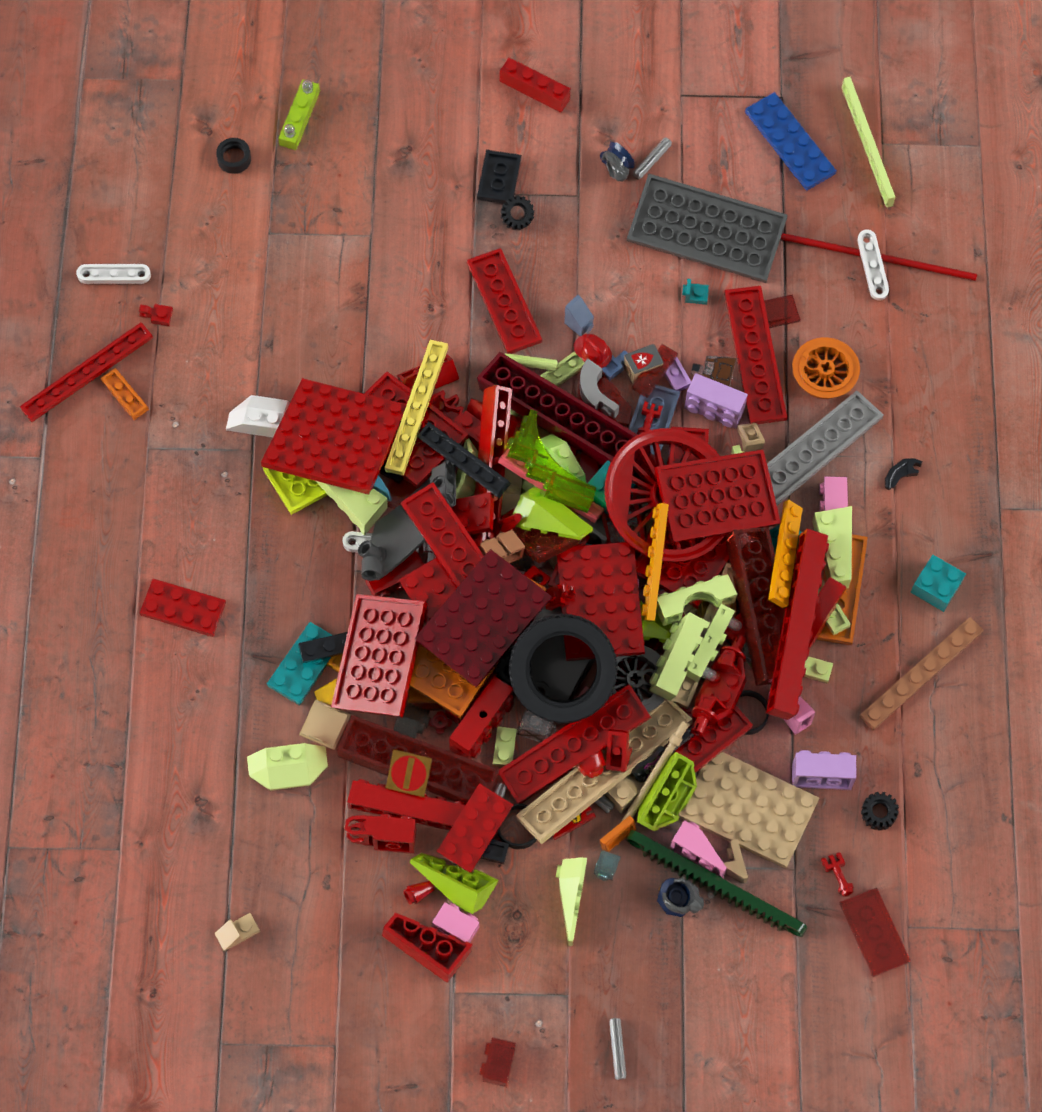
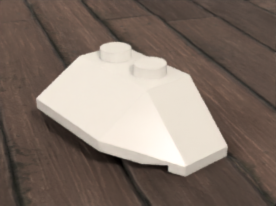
(257, 416)

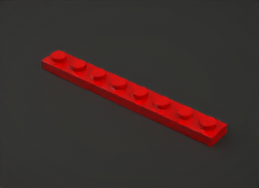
(86, 372)

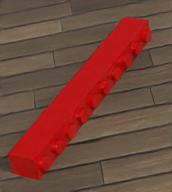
(493, 445)
(797, 625)

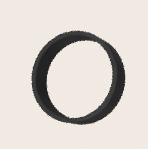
(759, 697)
(513, 845)

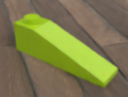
(458, 885)

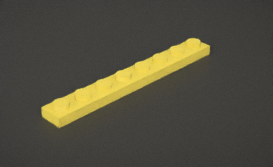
(416, 407)

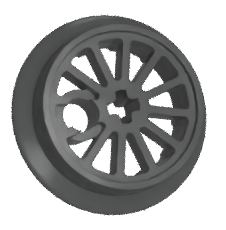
(650, 659)

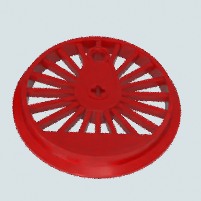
(619, 488)

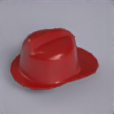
(593, 348)
(592, 765)

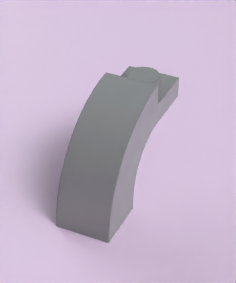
(590, 393)

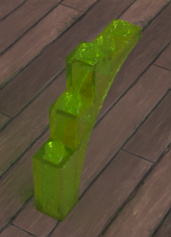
(540, 466)

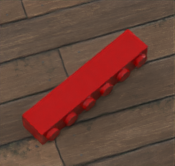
(426, 811)

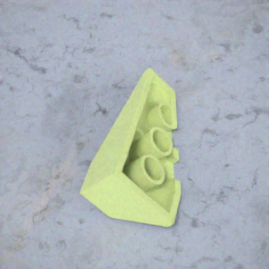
(571, 881)

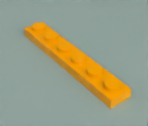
(655, 554)
(785, 554)

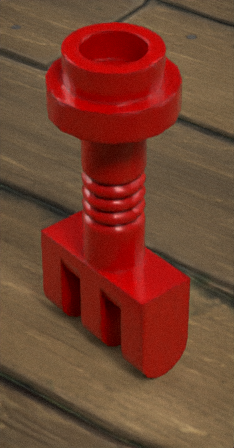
(650, 414)
(845, 888)

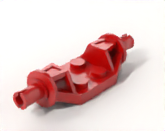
(724, 690)

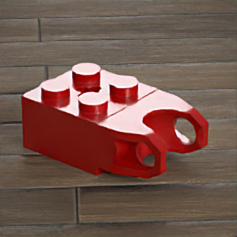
(383, 832)

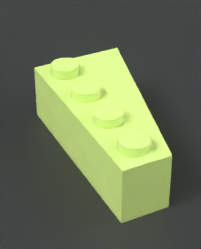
(360, 507)
(838, 558)
(677, 655)

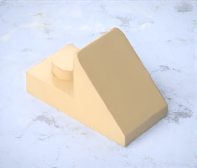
(751, 437)
(736, 867)
(236, 932)

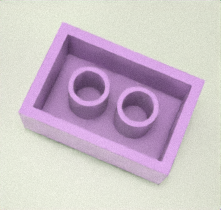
(715, 401)
(824, 770)

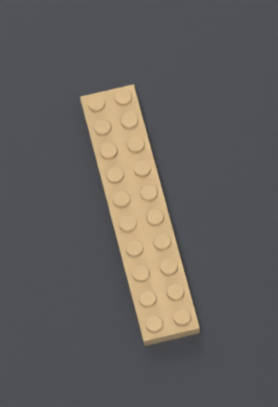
(578, 792)

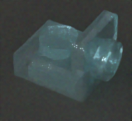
(606, 866)

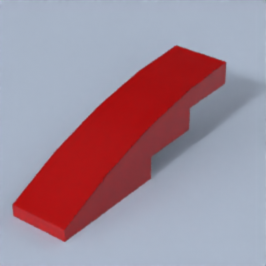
(827, 603)

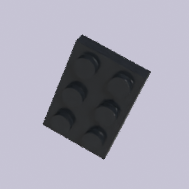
(499, 176)

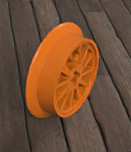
(809, 353)

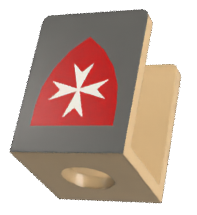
(641, 361)

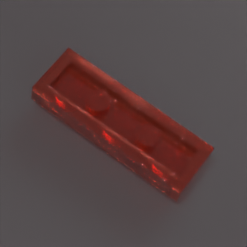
(649, 379)

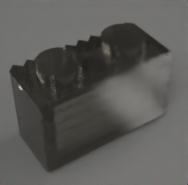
(413, 721)

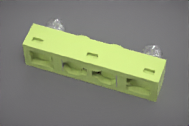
(713, 637)

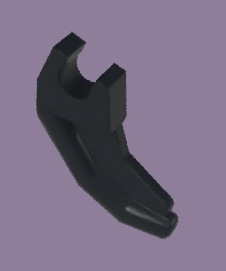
(900, 470)

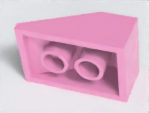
(694, 846)

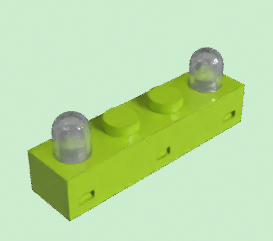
(299, 114)

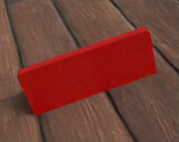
(447, 374)

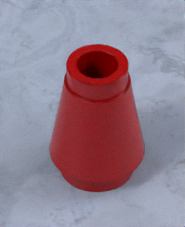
(417, 892)

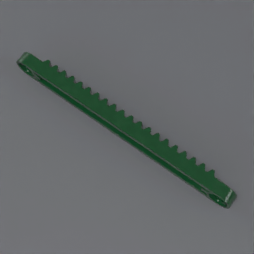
(716, 883)

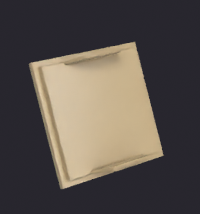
(324, 724)

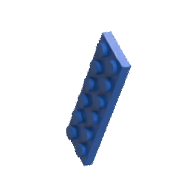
(790, 141)

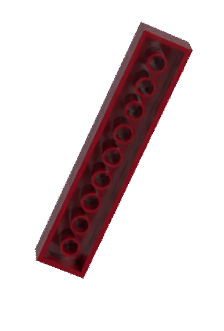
(559, 411)

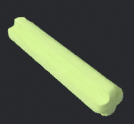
(535, 362)

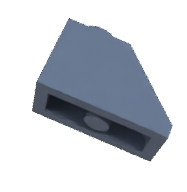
(578, 316)

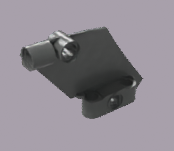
(396, 535)

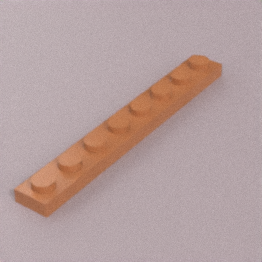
(921, 673)

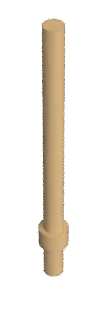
(675, 740)

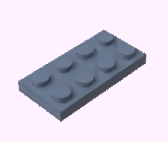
(660, 396)

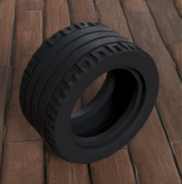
(566, 710)

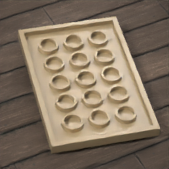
(750, 807)

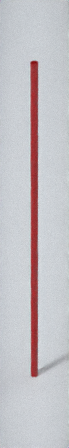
(885, 258)

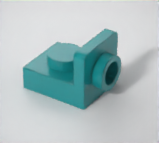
(695, 293)

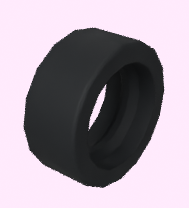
(233, 143)

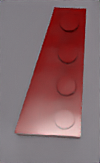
(427, 946)

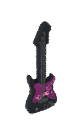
(645, 767)

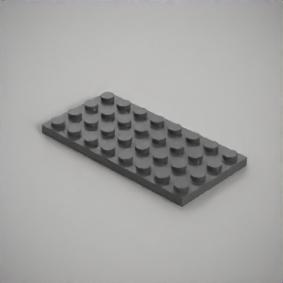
(707, 228)

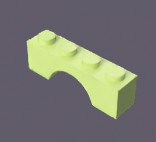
(716, 591)

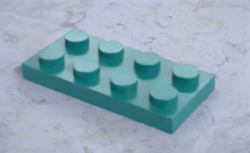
(296, 678)

